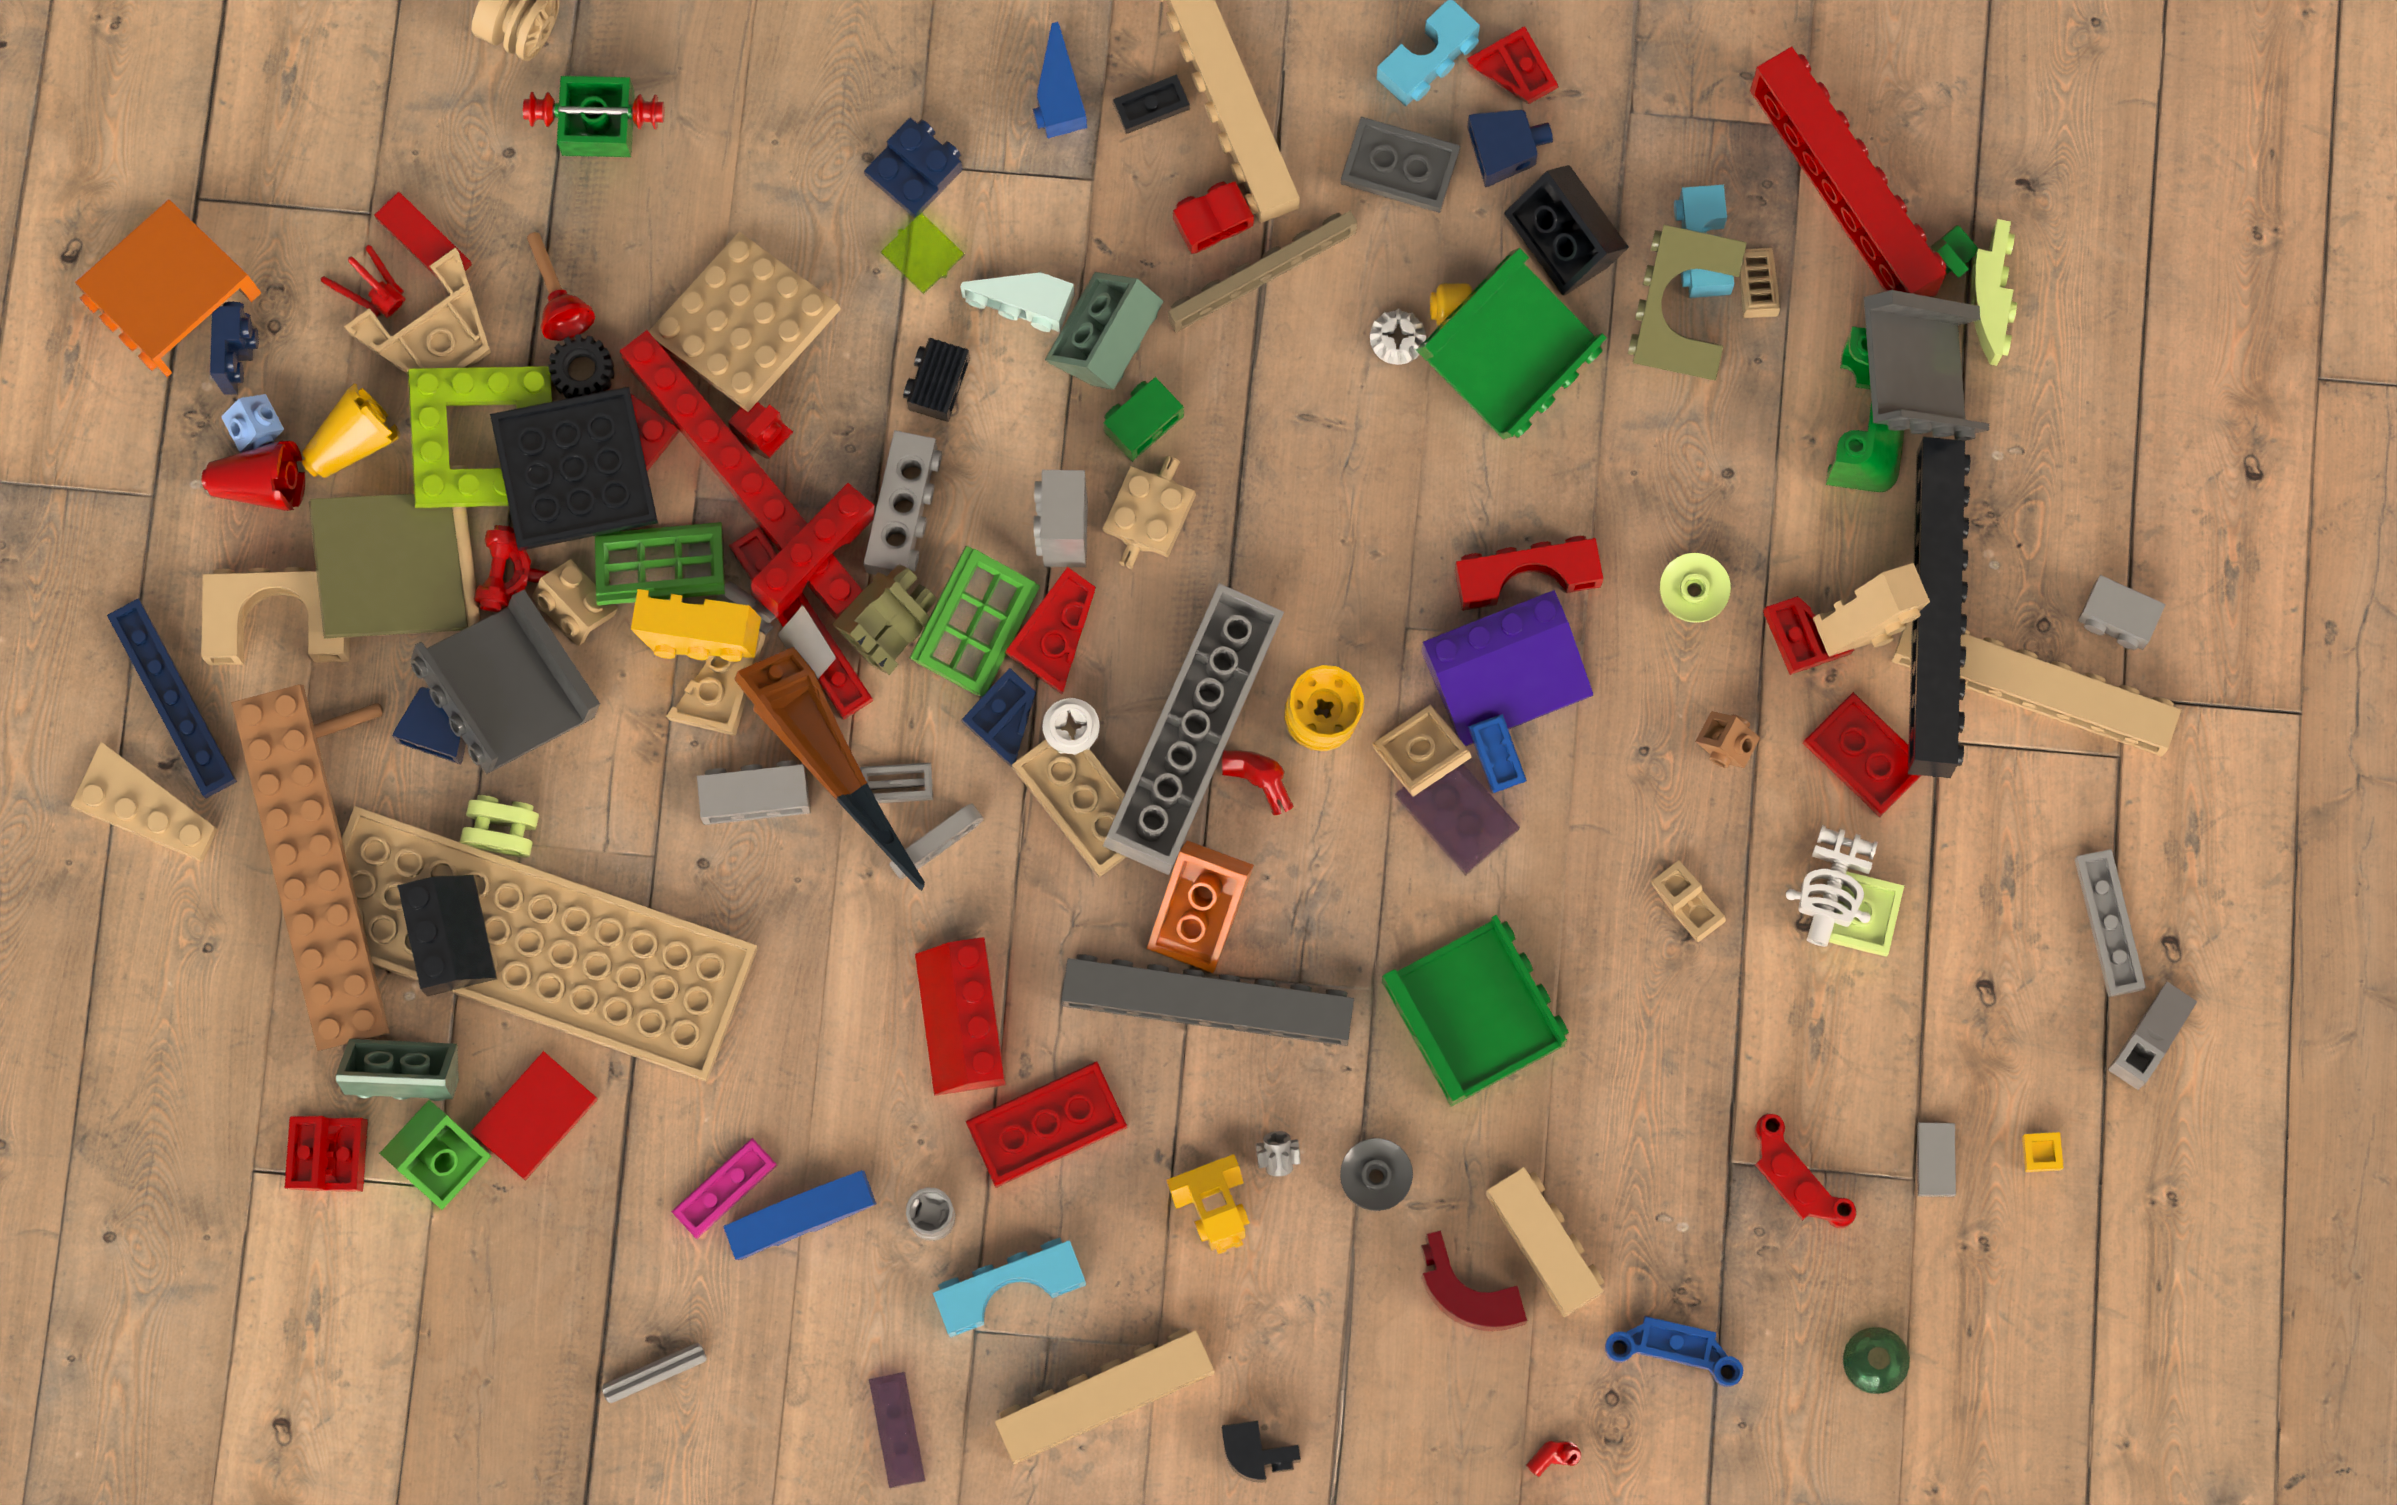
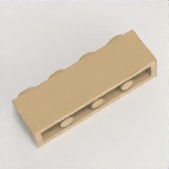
(1545, 1242)

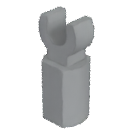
(736, 595)

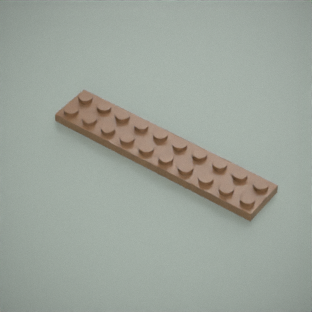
(310, 867)

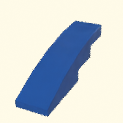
(800, 1215)

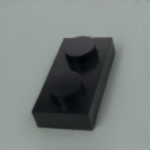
(1151, 104)

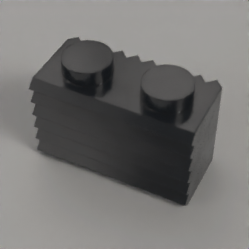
(937, 379)

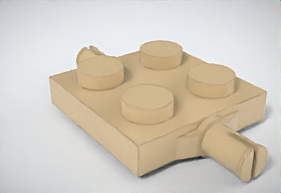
(1149, 511)

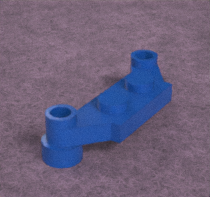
(1676, 1344)

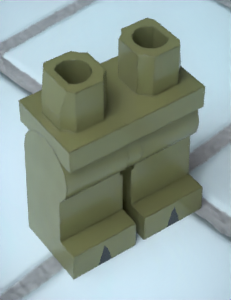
(886, 617)

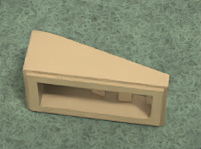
(1764, 308)

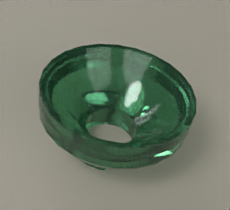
(1860, 1371)

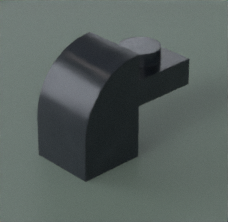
(1246, 1455)

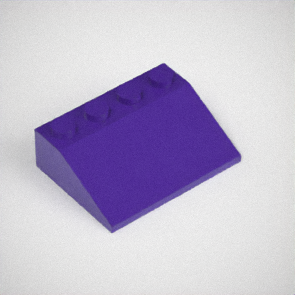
(1508, 665)

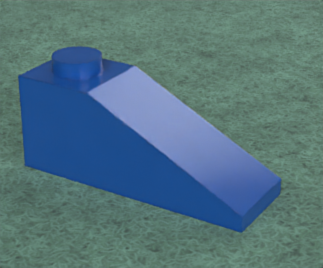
(1058, 95)

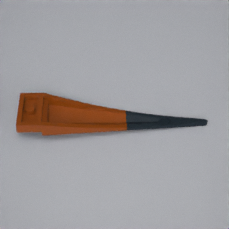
(798, 713)

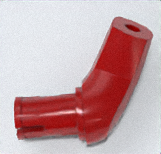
(1260, 772)

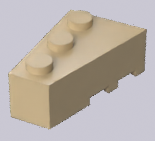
(1876, 613)

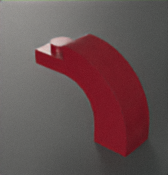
(1471, 1308)

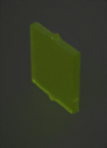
(922, 253)

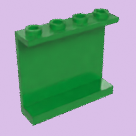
(1510, 347)

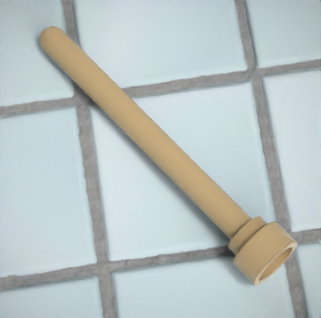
(466, 561)

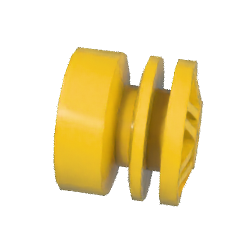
(1331, 690)

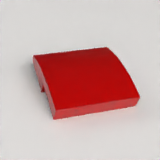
(326, 1154)

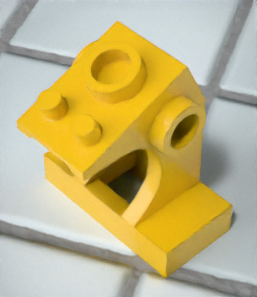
(1222, 1225)

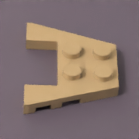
(440, 338)

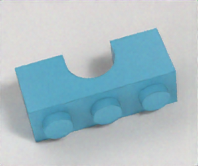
(1410, 74)
(1701, 211)

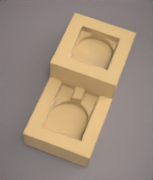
(1688, 901)

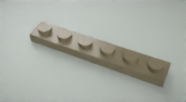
(1274, 263)

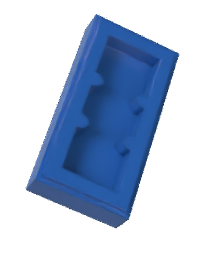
(1497, 753)

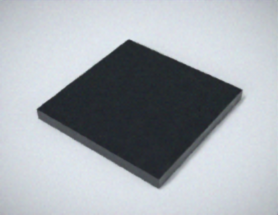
(573, 468)

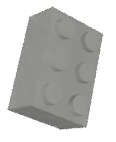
(1061, 518)

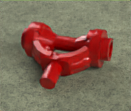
(493, 592)

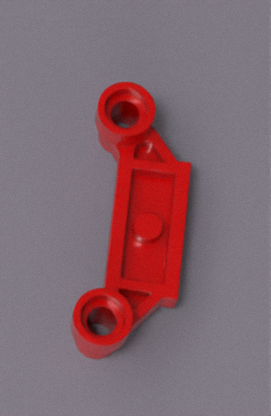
(1794, 1179)

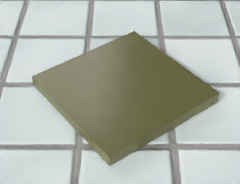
(386, 566)

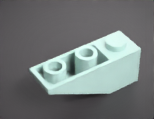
(1031, 297)

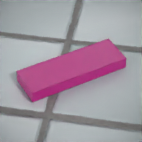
(724, 1188)

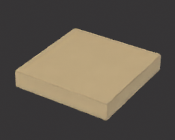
(1421, 750)

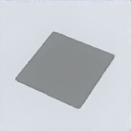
(808, 641)

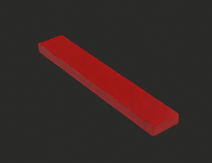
(839, 679)

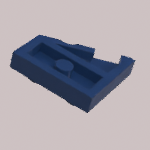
(1002, 715)

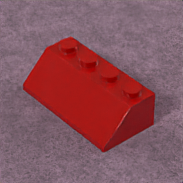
(960, 1017)

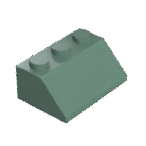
(1105, 329)
(399, 1069)

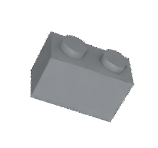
(2121, 613)

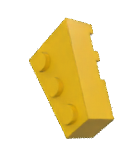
(695, 629)

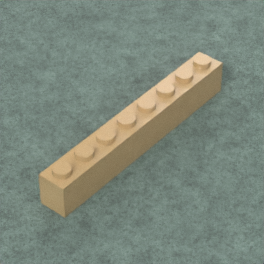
(1233, 107)
(2061, 693)

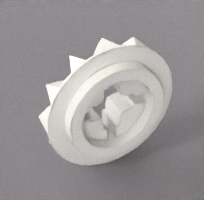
(1385, 346)
(1057, 717)

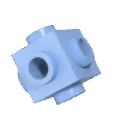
(252, 422)

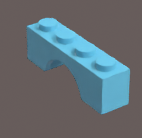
(965, 1302)

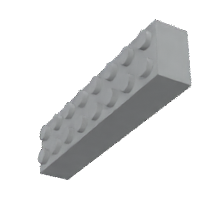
(1193, 729)

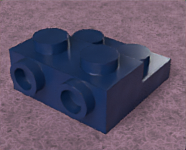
(915, 166)
(231, 342)

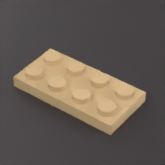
(1076, 796)

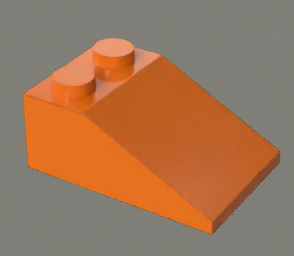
(1199, 906)

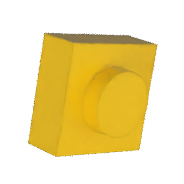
(2042, 1152)

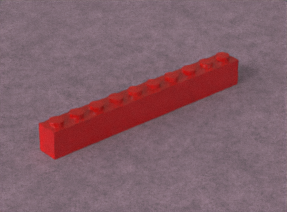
(732, 463)

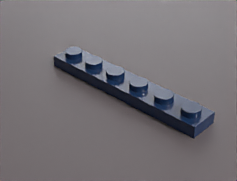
(172, 698)

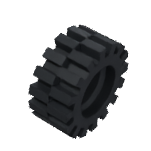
(581, 348)

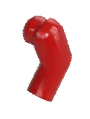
(1554, 1453)

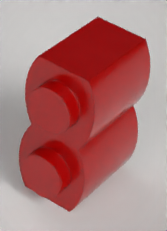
(1213, 216)

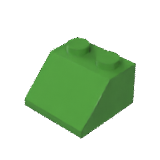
(435, 1154)

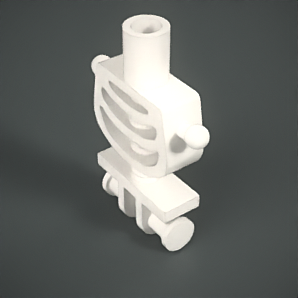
(1827, 909)

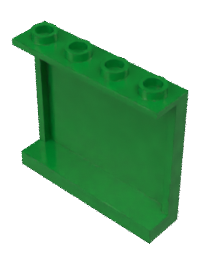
(1476, 1011)

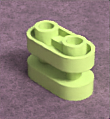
(488, 810)

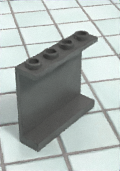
(1918, 363)
(505, 684)

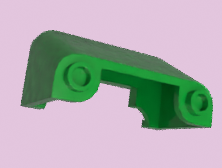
(1870, 457)

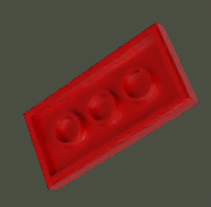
(1046, 1124)

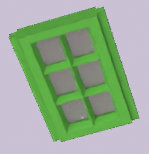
(661, 560)
(974, 621)

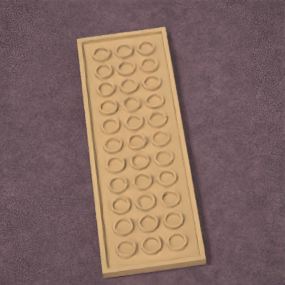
(561, 948)

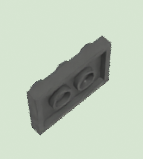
(1400, 164)

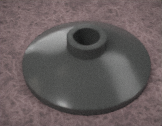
(1381, 1156)

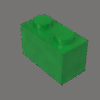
(1142, 418)

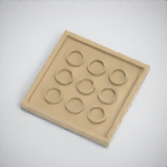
(744, 321)

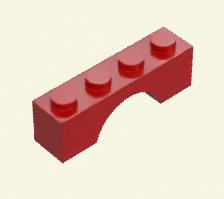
(1571, 564)
(794, 565)

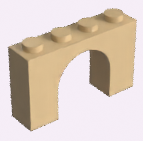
(232, 595)

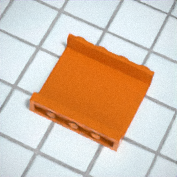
(162, 284)

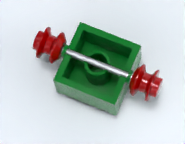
(595, 115)

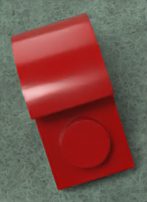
(760, 429)

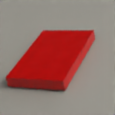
(1863, 754)
(534, 1115)

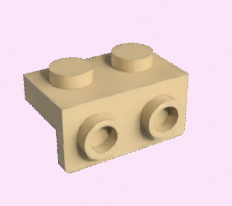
(571, 601)

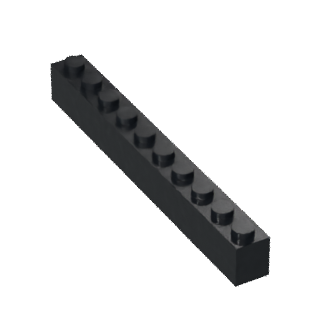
(1938, 631)

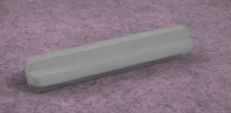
(654, 1373)

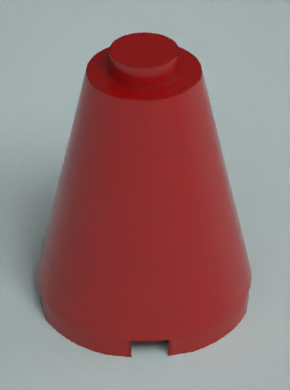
(259, 477)

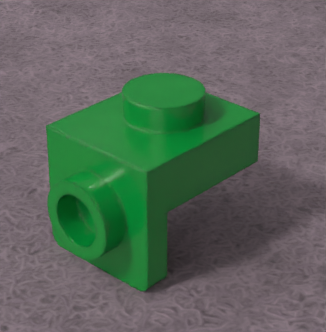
(1955, 250)

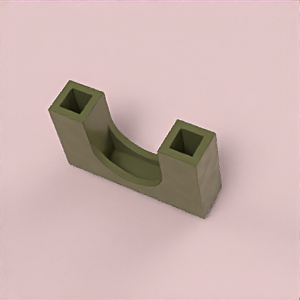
(1678, 252)

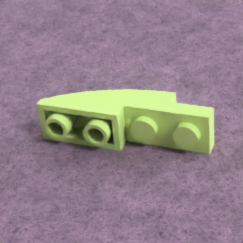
(1987, 292)

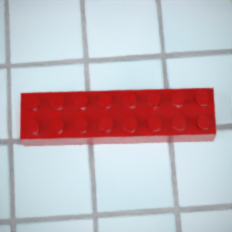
(1845, 176)

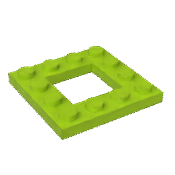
(441, 387)

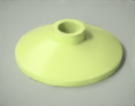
(1698, 571)

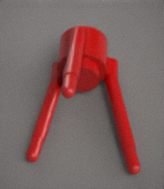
(385, 298)

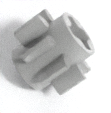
(1278, 1153)

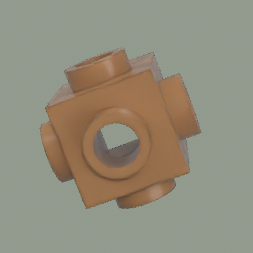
(1727, 739)

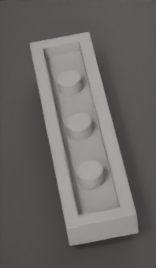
(2110, 923)

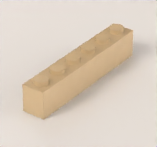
(1105, 1396)

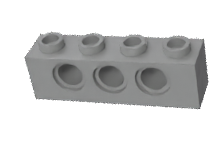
(905, 452)

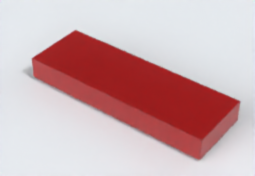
(416, 232)

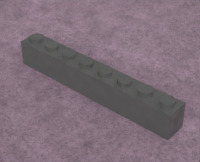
(1207, 1001)

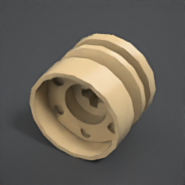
(519, 23)

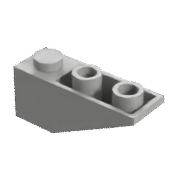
(2152, 1036)

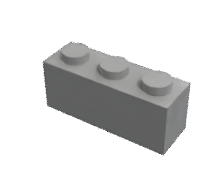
(753, 793)

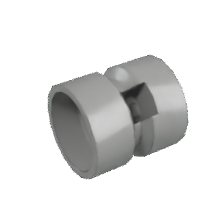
(930, 1214)

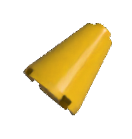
(348, 434)

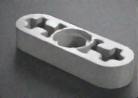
(941, 837)

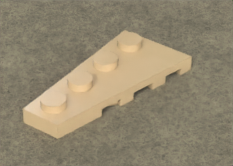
(134, 802)

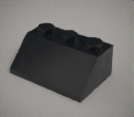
(1565, 229)
(447, 933)

